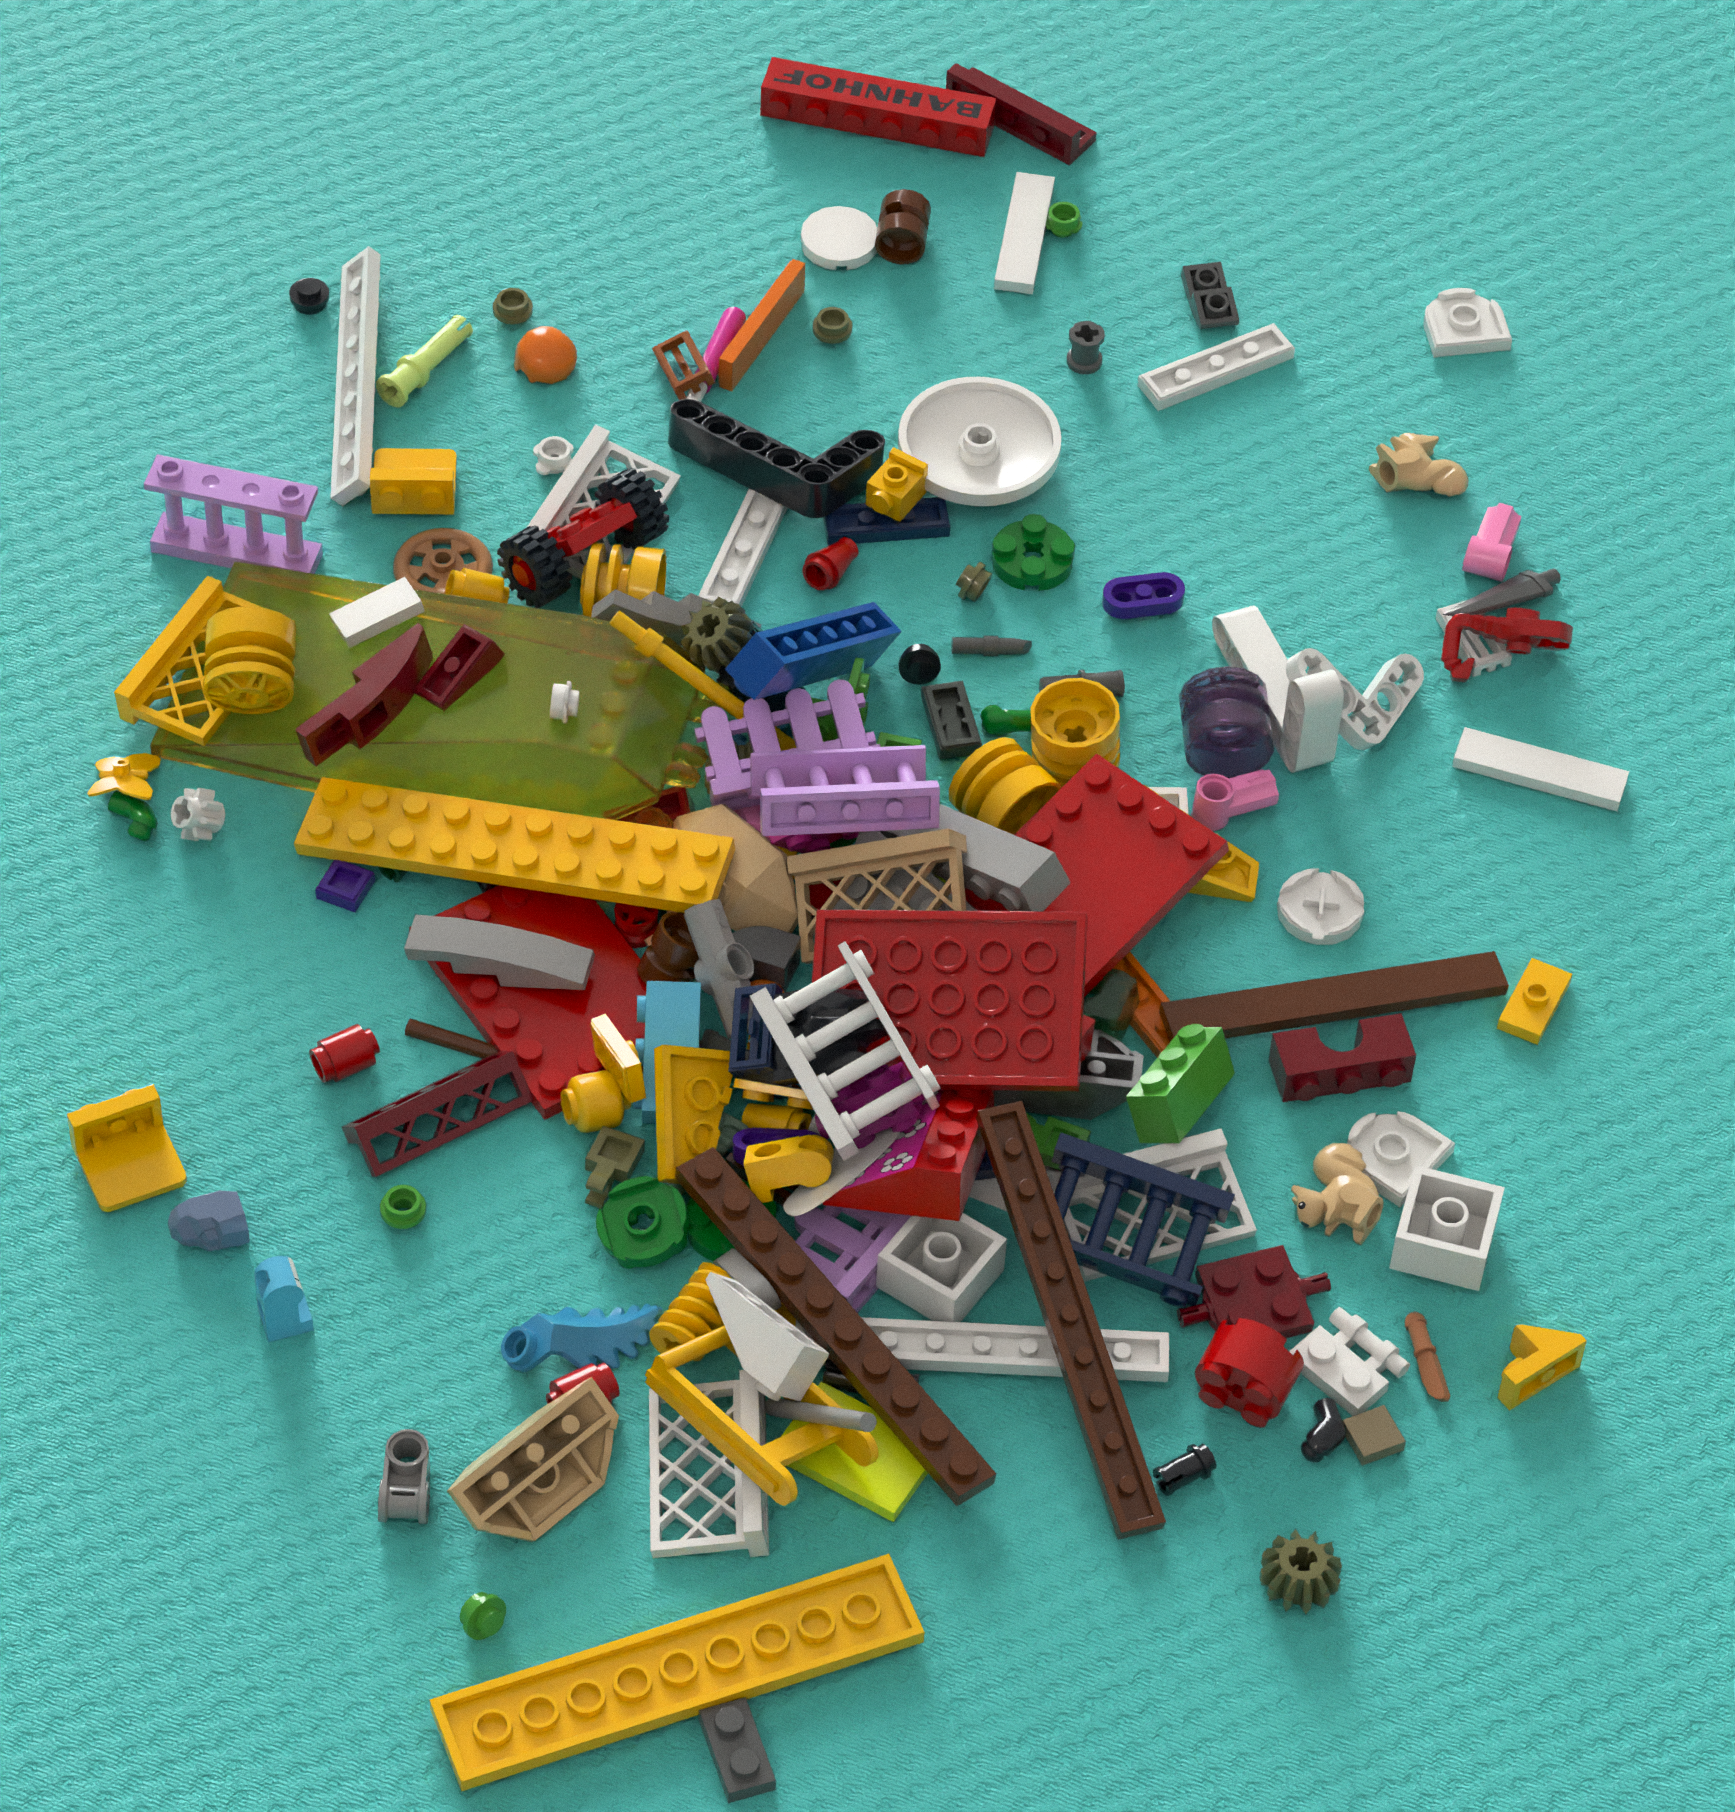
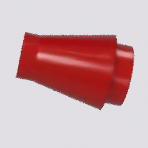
(827, 566)

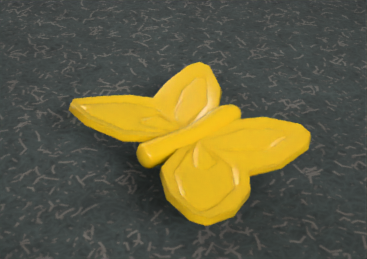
(125, 775)

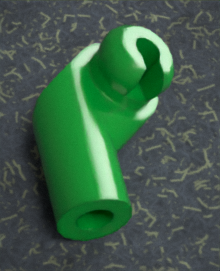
(1005, 721)

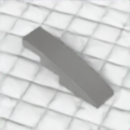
(652, 611)
(511, 953)

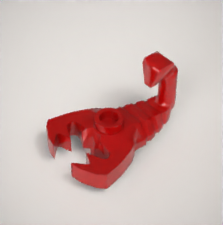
(1519, 630)

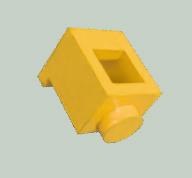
(897, 485)

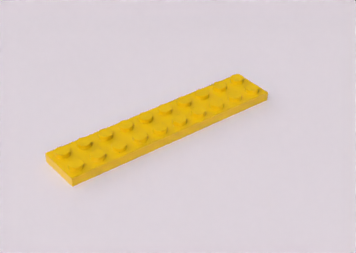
(514, 845)
(675, 1671)

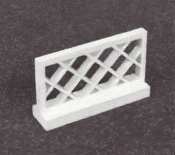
(583, 474)
(1184, 1158)
(749, 1498)

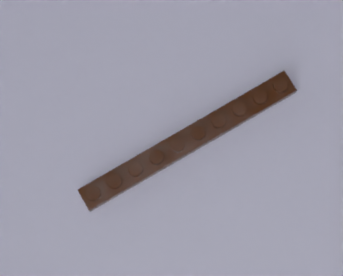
(1070, 1321)
(836, 1327)

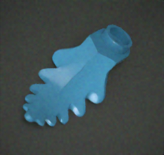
(579, 1338)

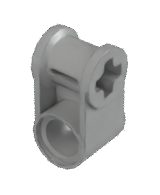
(405, 1486)

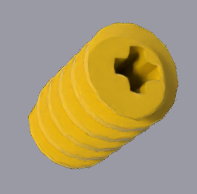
(690, 1313)

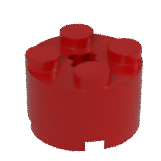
(1248, 1370)

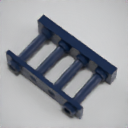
(1162, 1191)

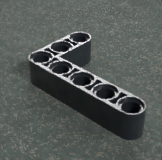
(772, 468)

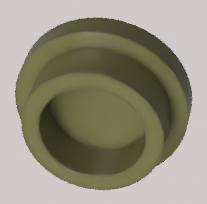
(512, 306)
(832, 325)
(973, 581)

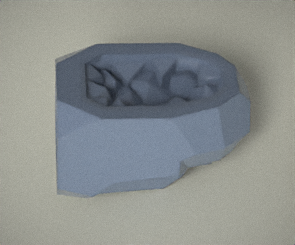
(210, 1221)

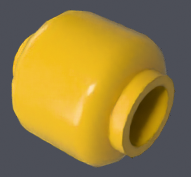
(594, 1102)

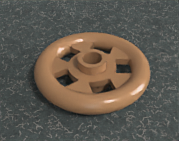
(421, 545)

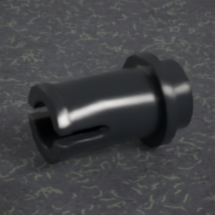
(1185, 1469)

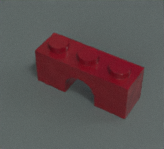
(1310, 1069)

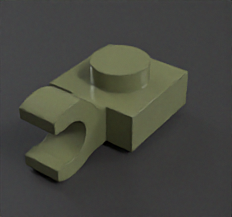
(610, 1159)

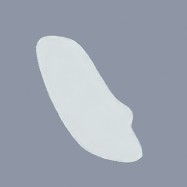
(842, 1173)

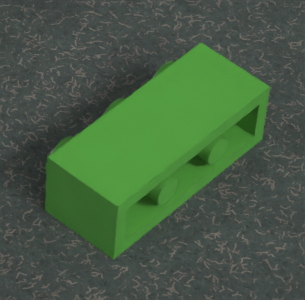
(1180, 1084)

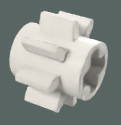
(198, 814)

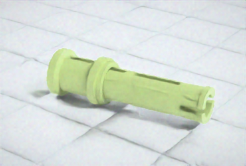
(415, 369)

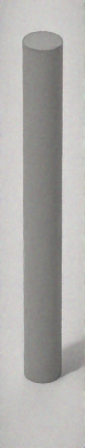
(821, 1414)

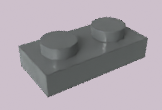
(737, 1750)

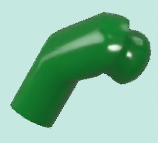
(136, 810)

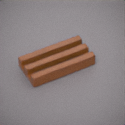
(691, 380)

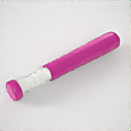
(726, 329)

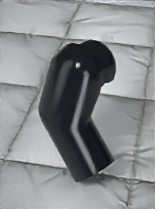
(1326, 1434)

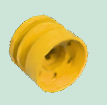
(636, 579)
(249, 660)
(1073, 724)
(1001, 785)

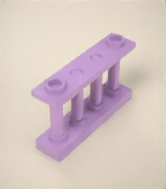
(221, 543)
(844, 790)

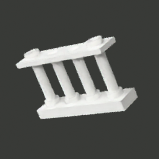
(823, 1088)

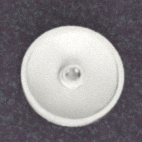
(981, 440)

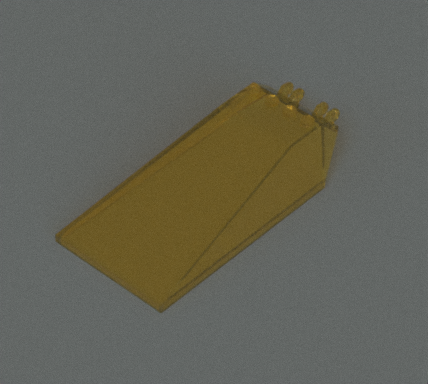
(493, 738)

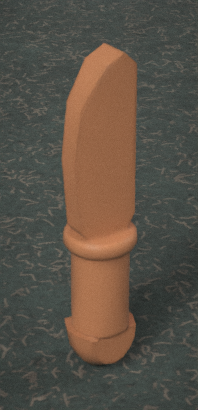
(1427, 1360)

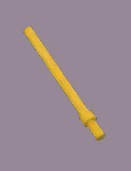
(650, 644)

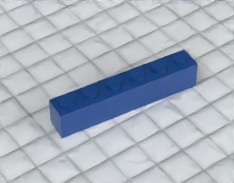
(811, 650)

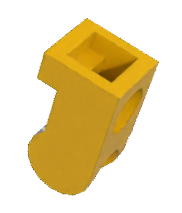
(786, 1163)

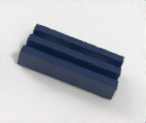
(761, 1039)

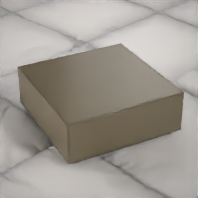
(1373, 1435)

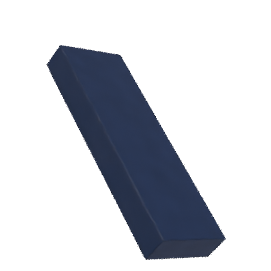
(865, 525)

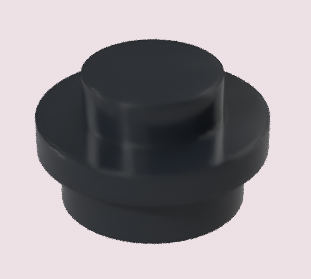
(309, 295)
(919, 664)

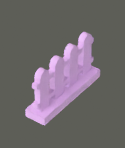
(731, 777)
(852, 1246)

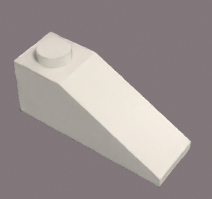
(765, 1342)

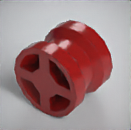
(626, 922)

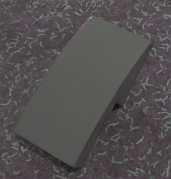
(1209, 296)

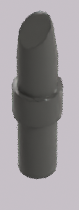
(989, 646)

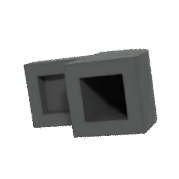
(773, 953)

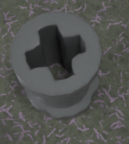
(1086, 342)

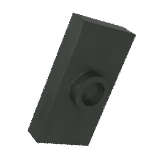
(950, 719)

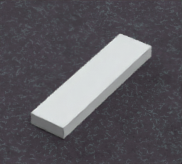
(1024, 233)
(1216, 367)
(743, 549)
(1540, 769)

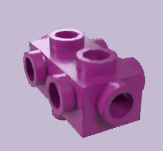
(870, 1088)

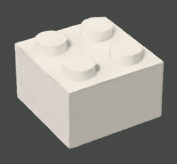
(1446, 1228)
(941, 1265)

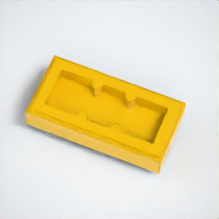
(1534, 1001)
(618, 1057)

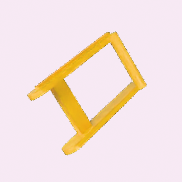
(760, 1463)

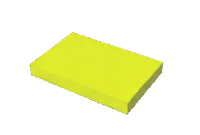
(879, 1486)

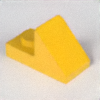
(1540, 1361)

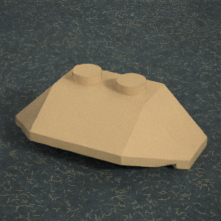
(757, 881)
(540, 1467)

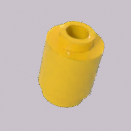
(477, 585)

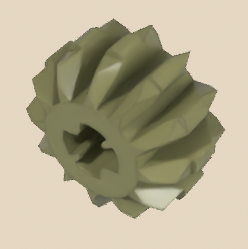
(716, 633)
(1300, 1571)

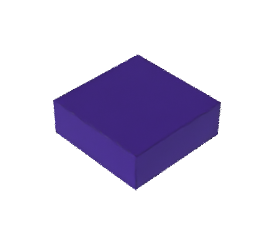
(345, 885)

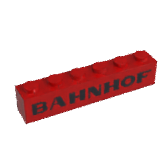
(878, 106)

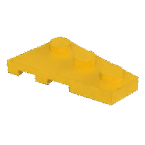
(689, 1103)

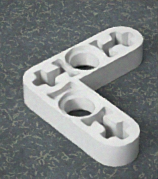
(1366, 707)

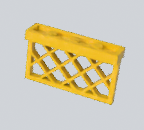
(170, 654)

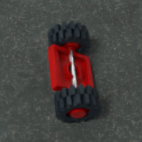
(536, 556)

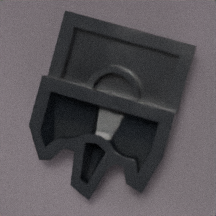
(816, 1017)

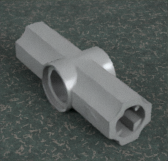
(721, 960)

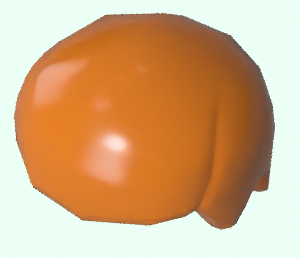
(545, 355)

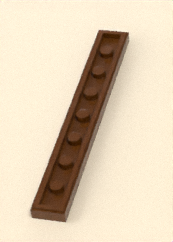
(1340, 996)

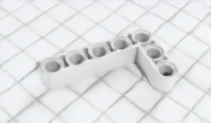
(1303, 710)

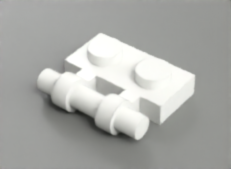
(1341, 1372)

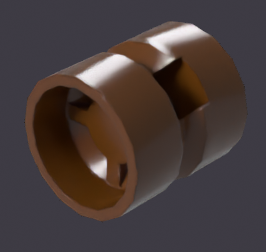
(903, 226)
(671, 952)

